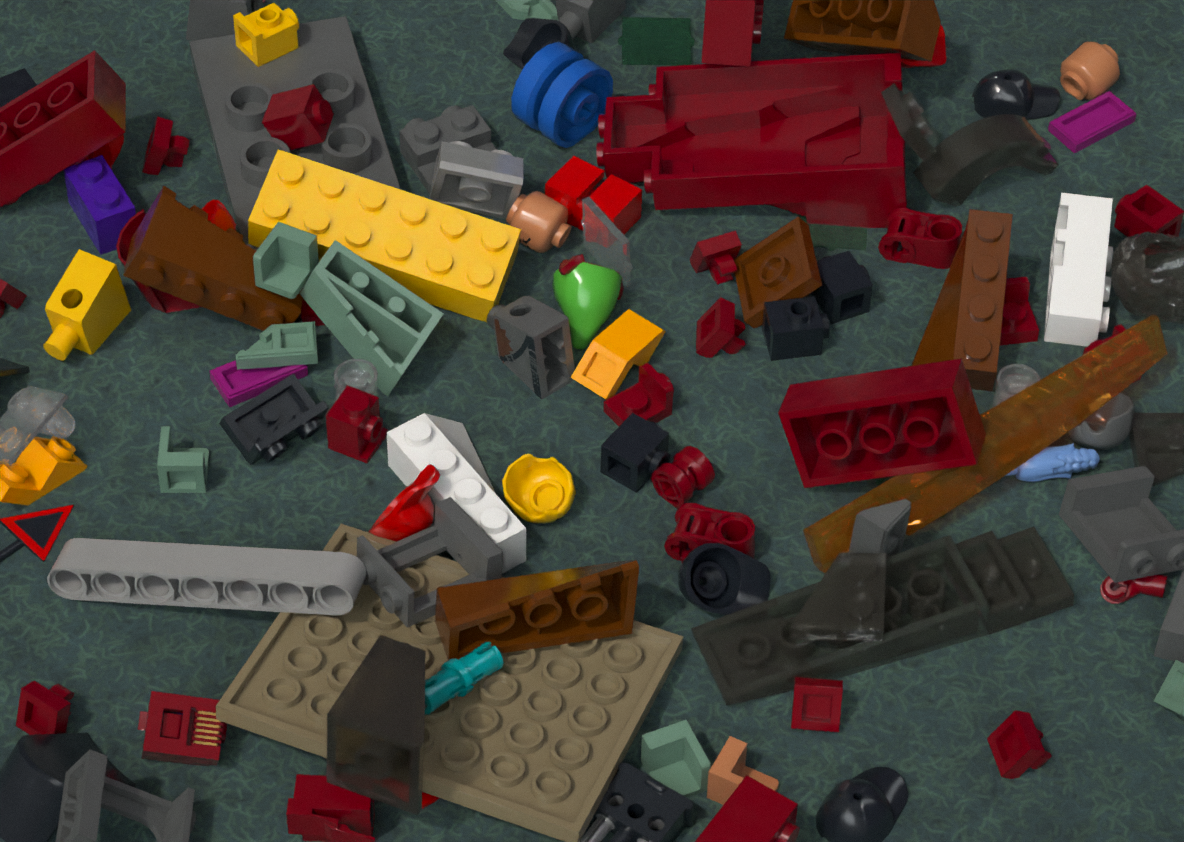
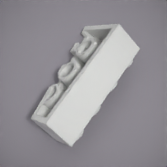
(462, 478)

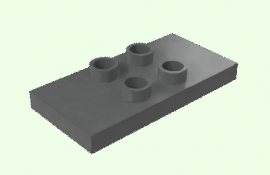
(238, 95)

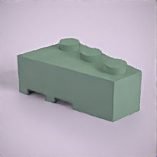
(369, 313)

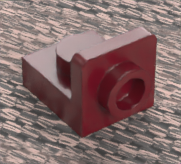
(1017, 318)
(648, 398)

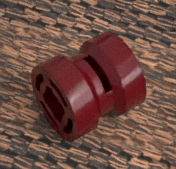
(686, 473)

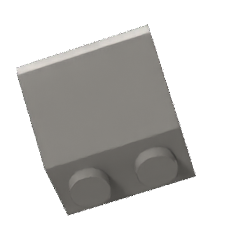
(476, 179)

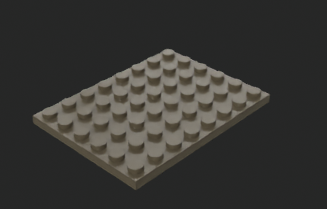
(520, 747)

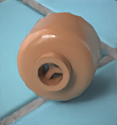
(1089, 70)
(540, 221)

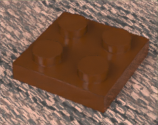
(777, 270)

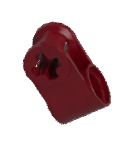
(925, 238)
(709, 527)

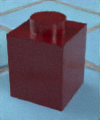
(298, 117)

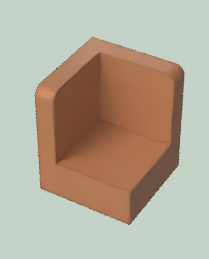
(730, 770)

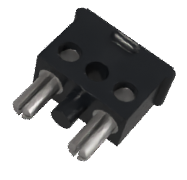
(640, 810)

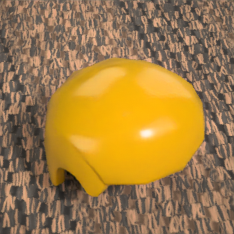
(538, 488)

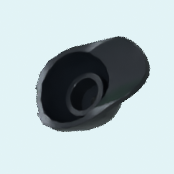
(534, 36)
(1014, 94)
(736, 577)
(870, 818)

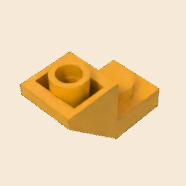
(614, 351)
(39, 470)

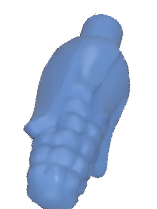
(1056, 463)

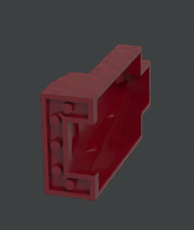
(767, 133)

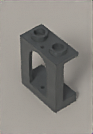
(451, 532)
(89, 790)

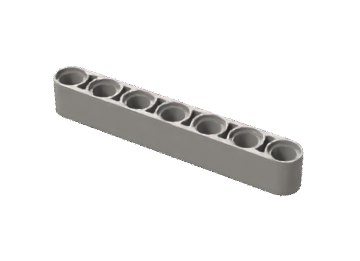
(208, 576)

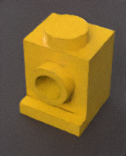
(266, 33)

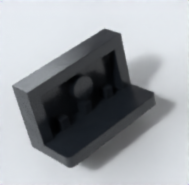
(273, 419)

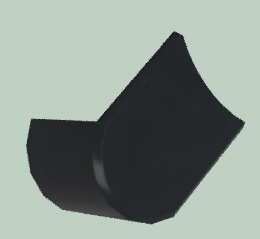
(35, 783)

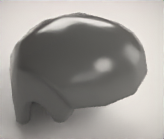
(1107, 425)

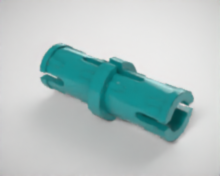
(460, 675)

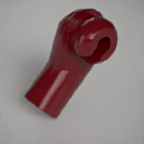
(1122, 591)

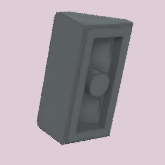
(881, 529)

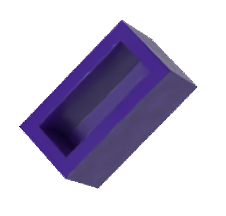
(98, 201)

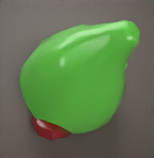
(586, 296)

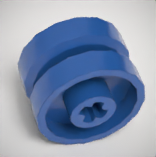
(561, 94)

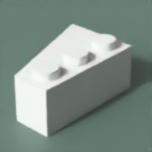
(1078, 271)

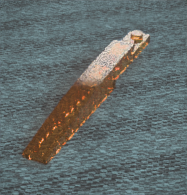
(1013, 432)

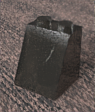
(380, 727)

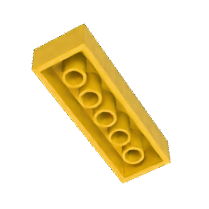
(422, 244)

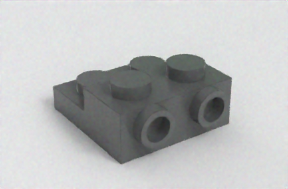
(422, 139)

